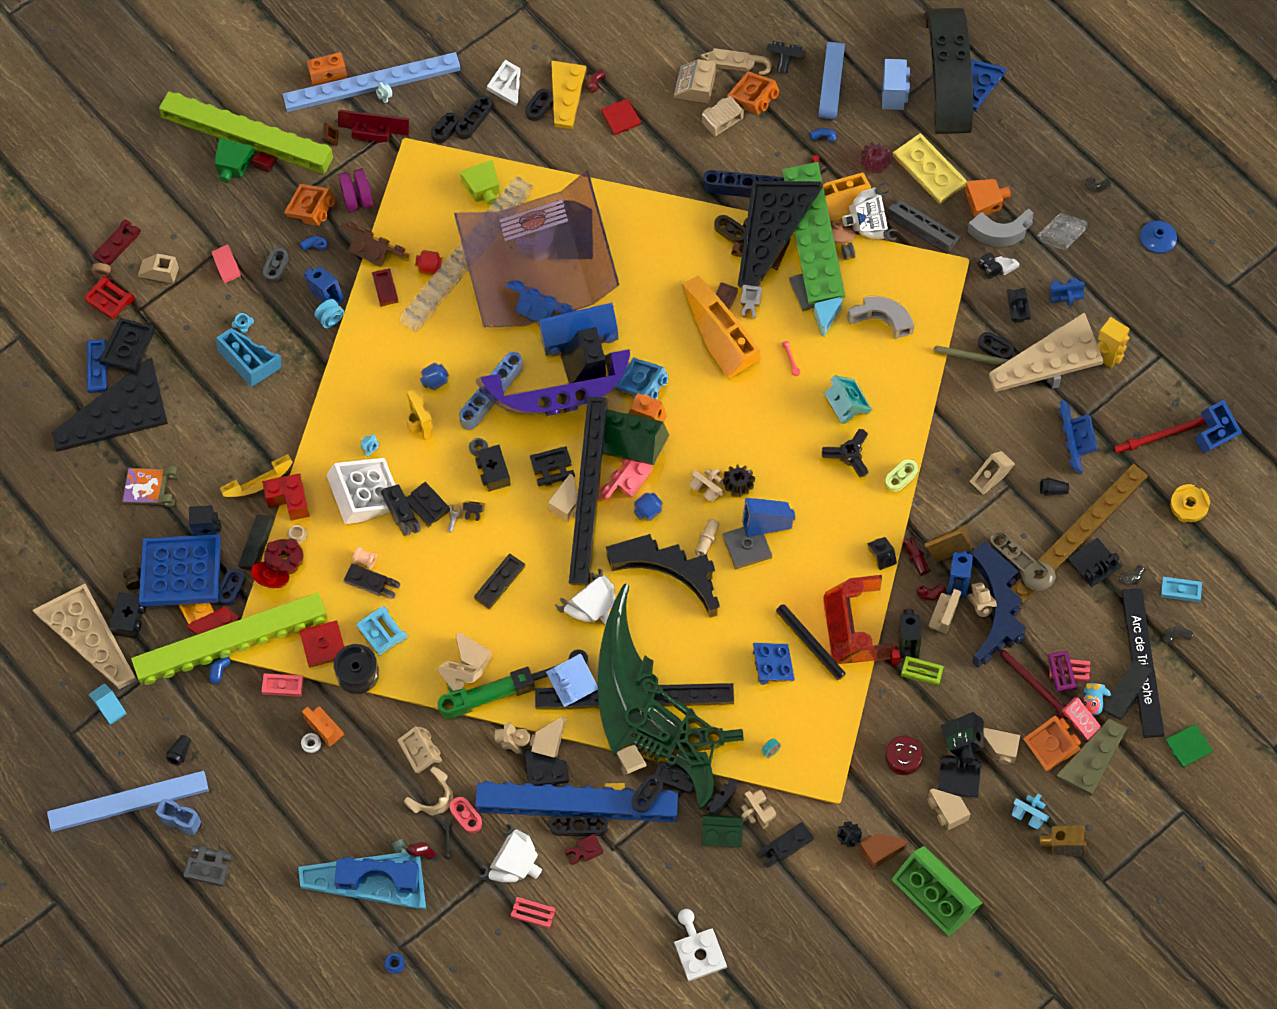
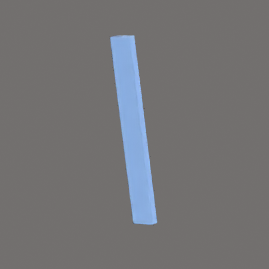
(127, 801)

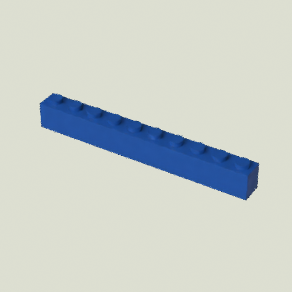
(571, 801)

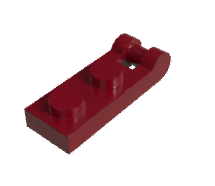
(116, 243)

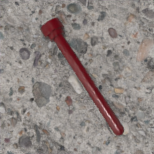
(1034, 683)

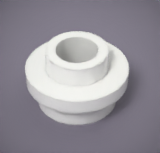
(308, 738)

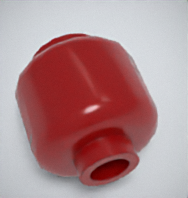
(428, 262)

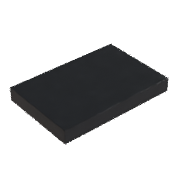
(127, 345)

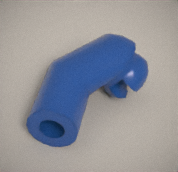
(823, 132)

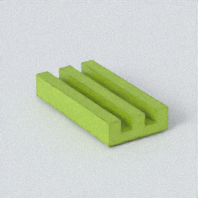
(922, 678)

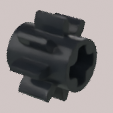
(849, 834)

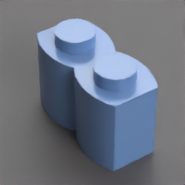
(181, 817)

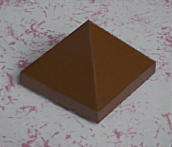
(330, 134)

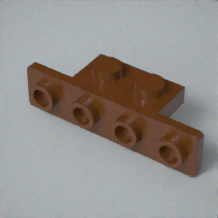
(370, 247)

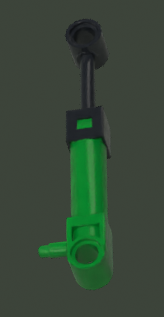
(517, 683)

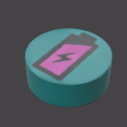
(770, 748)

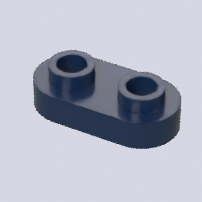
(231, 588)

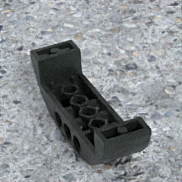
(950, 70)

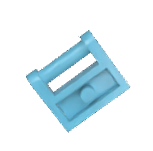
(375, 633)

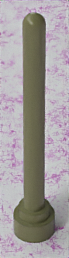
(969, 355)

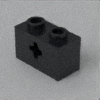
(490, 458)
(204, 520)
(127, 615)

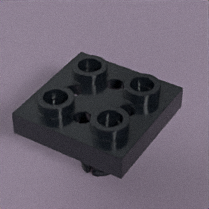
(785, 54)

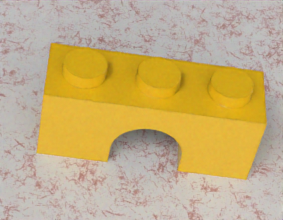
(1113, 341)

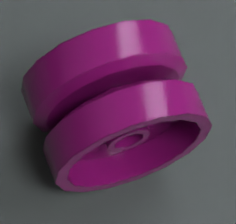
(355, 190)

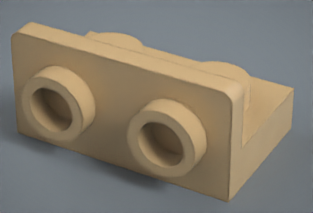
(944, 611)
(419, 749)

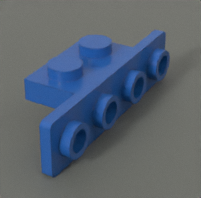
(534, 304)
(1079, 434)

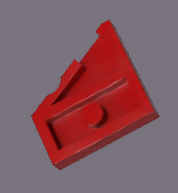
(213, 620)

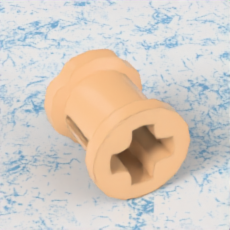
(364, 557)

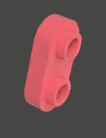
(466, 816)

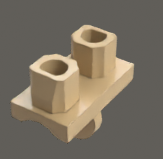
(713, 490)
(981, 599)
(512, 738)
(753, 801)

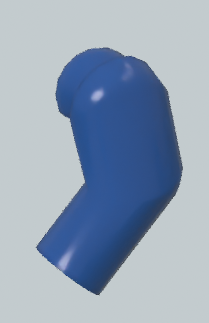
(314, 241)
(216, 670)

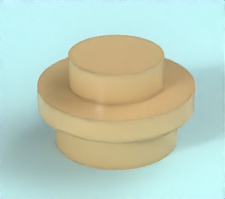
(298, 533)

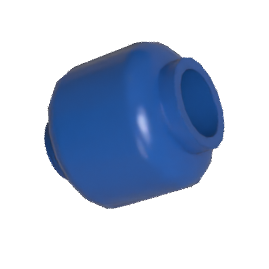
(434, 376)
(647, 506)

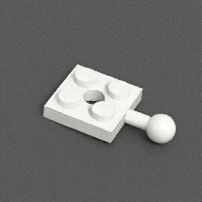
(702, 941)

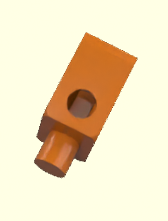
(985, 196)
(647, 407)

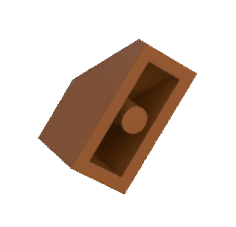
(881, 848)

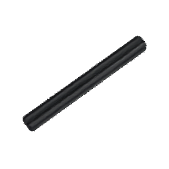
(808, 639)

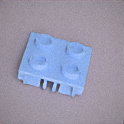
(572, 680)

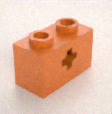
(326, 69)

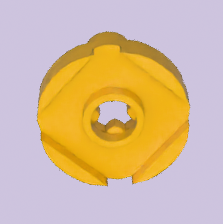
(1195, 495)

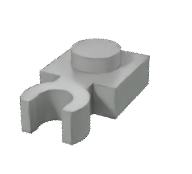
(750, 297)

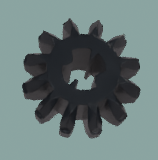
(738, 474)

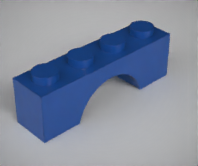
(352, 872)

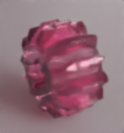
(876, 157)

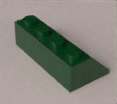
(634, 437)

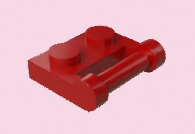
(105, 302)

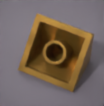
(946, 544)

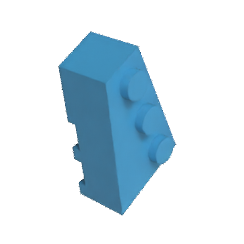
(246, 357)

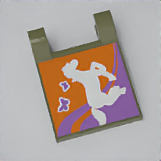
(148, 486)

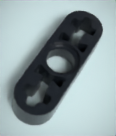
(474, 124)
(572, 832)

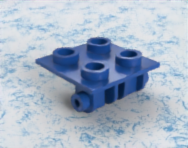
(773, 662)

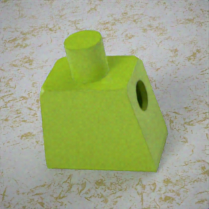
(481, 182)

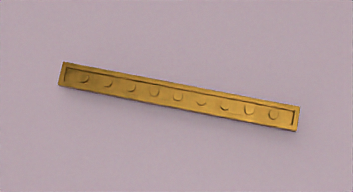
(1086, 525)

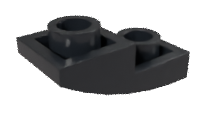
(720, 802)

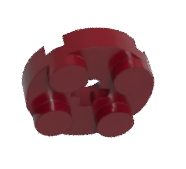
(283, 547)

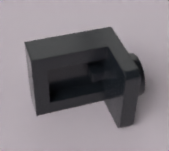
(883, 552)

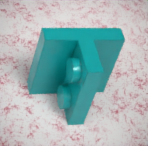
(846, 398)

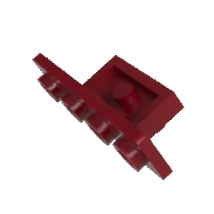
(372, 126)

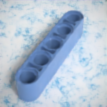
(831, 80)
(477, 413)

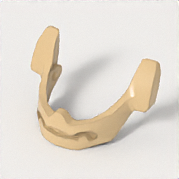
(444, 802)

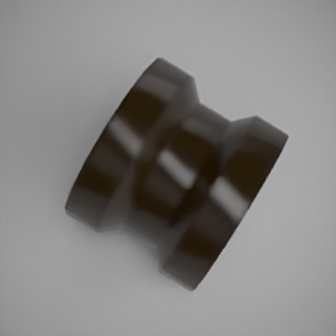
(132, 576)

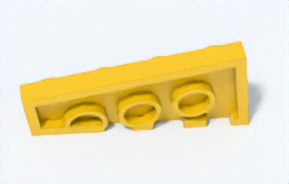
(567, 88)

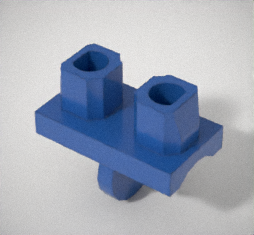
(1067, 292)

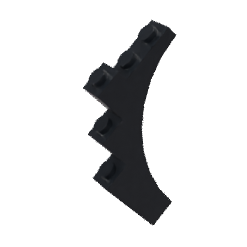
(645, 554)

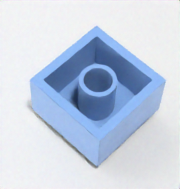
(895, 84)

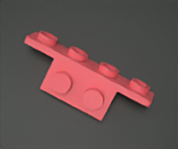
(626, 478)

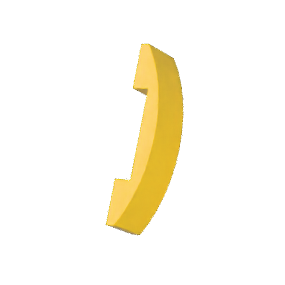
(233, 488)

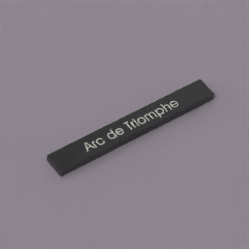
(1141, 652)

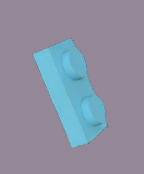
(1181, 589)

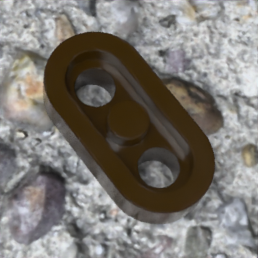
(731, 230)

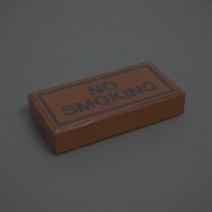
(726, 294)

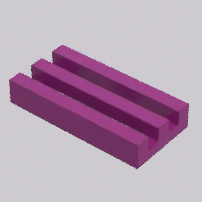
(1065, 687)

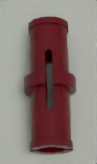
(916, 556)

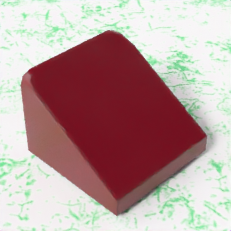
(264, 161)

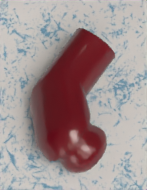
(593, 79)
(930, 594)
(421, 849)

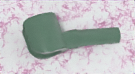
(399, 846)

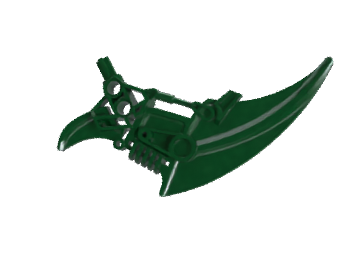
(629, 708)

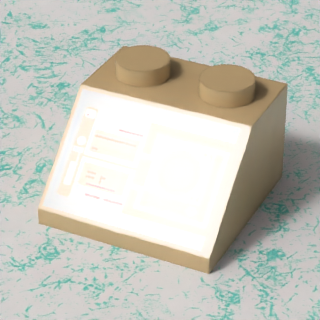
(696, 81)

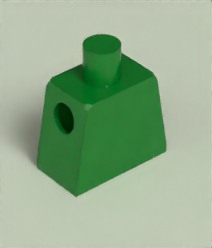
(232, 159)

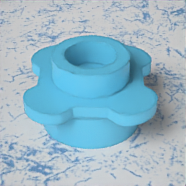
(241, 317)
(369, 444)

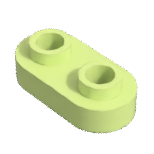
(900, 476)

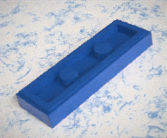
(95, 371)

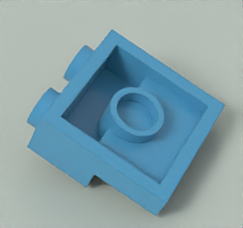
(642, 378)

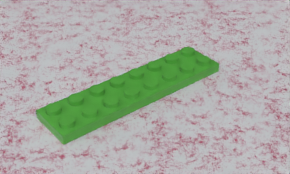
(816, 242)

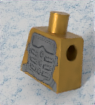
(1066, 840)

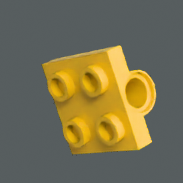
(418, 412)

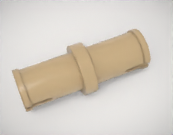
(707, 537)

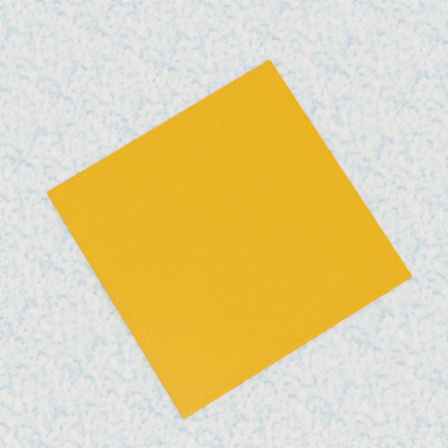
(713, 422)

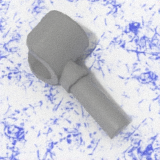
(454, 515)

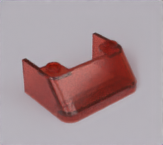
(844, 643)

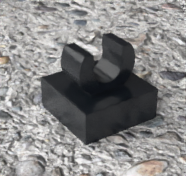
(473, 507)

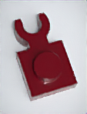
(587, 848)

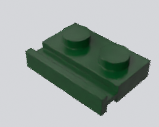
(722, 830)

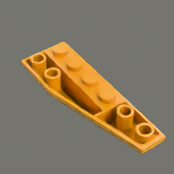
(841, 194)
(720, 330)

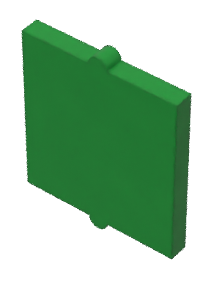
(1189, 745)

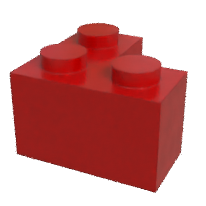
(287, 491)

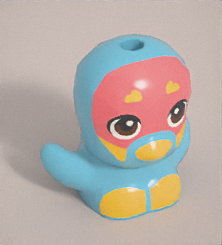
(1094, 697)

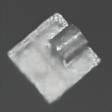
(1062, 231)

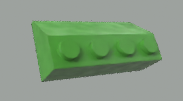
(936, 890)

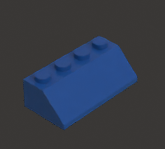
(560, 329)

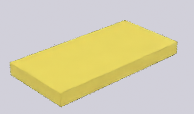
(929, 168)

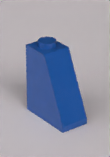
(766, 516)

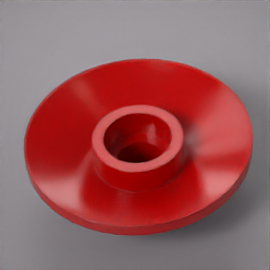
(268, 577)

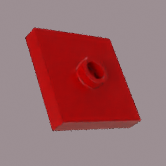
(321, 643)

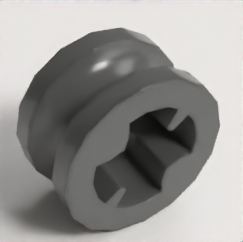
(848, 251)

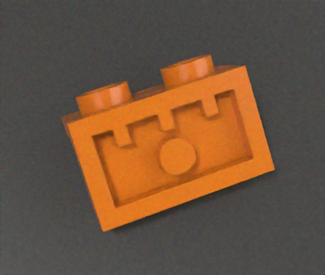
(323, 725)

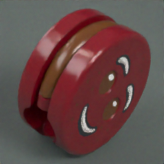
(904, 755)

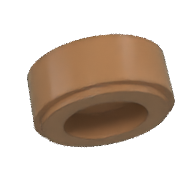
(101, 269)

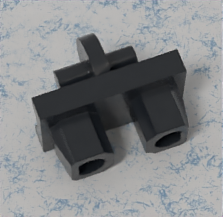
(1018, 305)

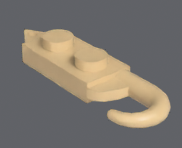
(736, 60)

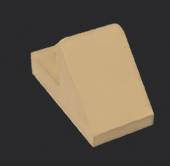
(457, 673)
(630, 759)

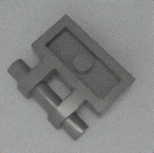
(206, 871)

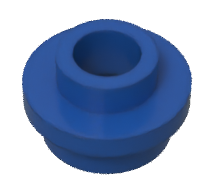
(391, 958)

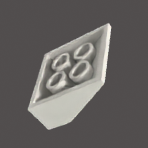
(359, 488)

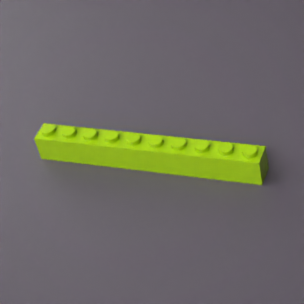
(246, 131)
(229, 638)

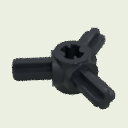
(852, 446)

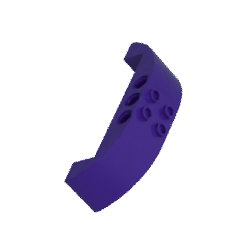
(528, 401)

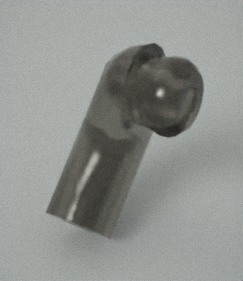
(1097, 187)
(1132, 578)
(1177, 631)

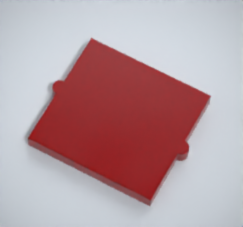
(621, 116)

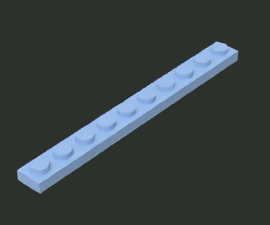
(369, 82)

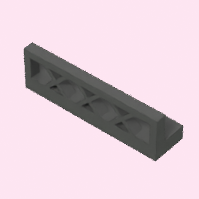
(923, 228)

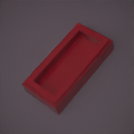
(385, 287)

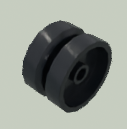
(356, 668)

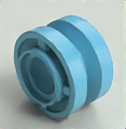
(329, 313)

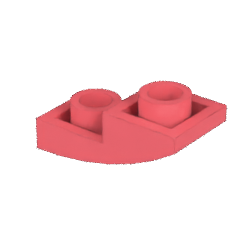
(226, 263)

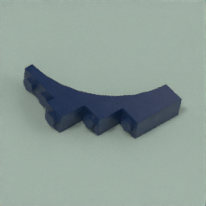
(999, 578)

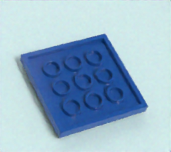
(180, 570)

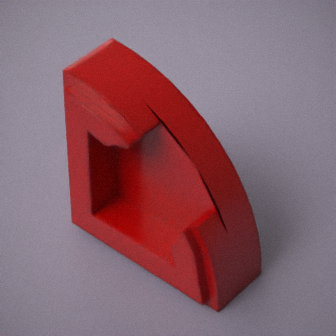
(895, 658)

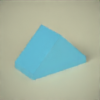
(826, 312)
(107, 703)

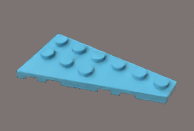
(374, 888)

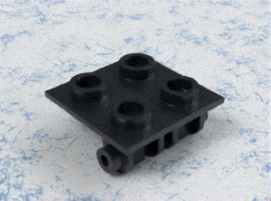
(1095, 562)
(959, 777)

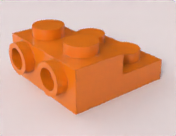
(754, 92)
(310, 204)
(1053, 742)

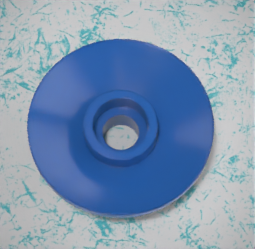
(1158, 243)

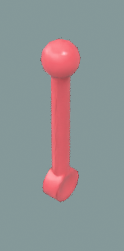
(796, 371)

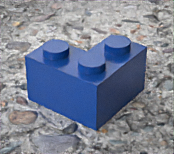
(1221, 425)

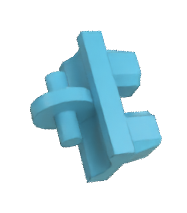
(1038, 817)

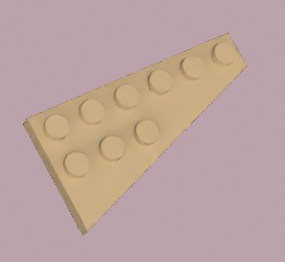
(1059, 353)

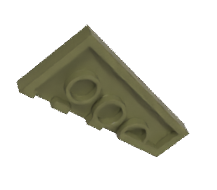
(1090, 763)

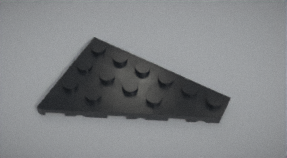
(772, 219)
(123, 409)

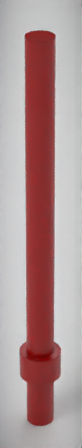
(1133, 443)

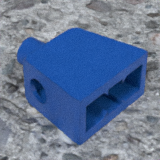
(320, 281)
(960, 568)

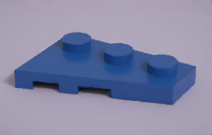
(984, 79)

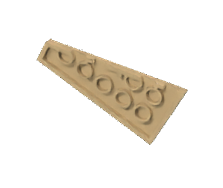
(82, 626)

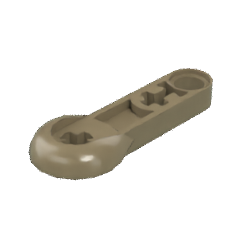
(1024, 563)

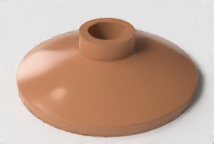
(841, 233)

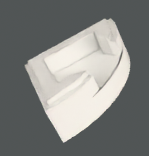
(1007, 264)

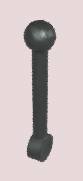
(447, 823)

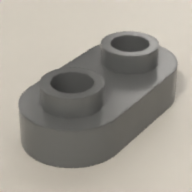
(275, 266)

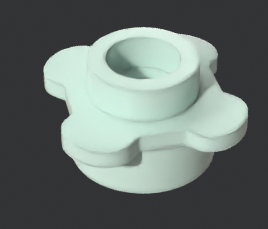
(384, 92)

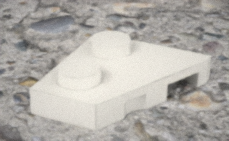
(506, 83)

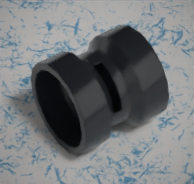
(989, 265)

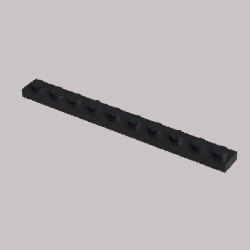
(588, 491)
(685, 693)

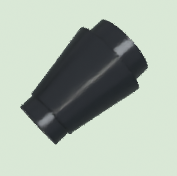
(1053, 487)
(178, 751)

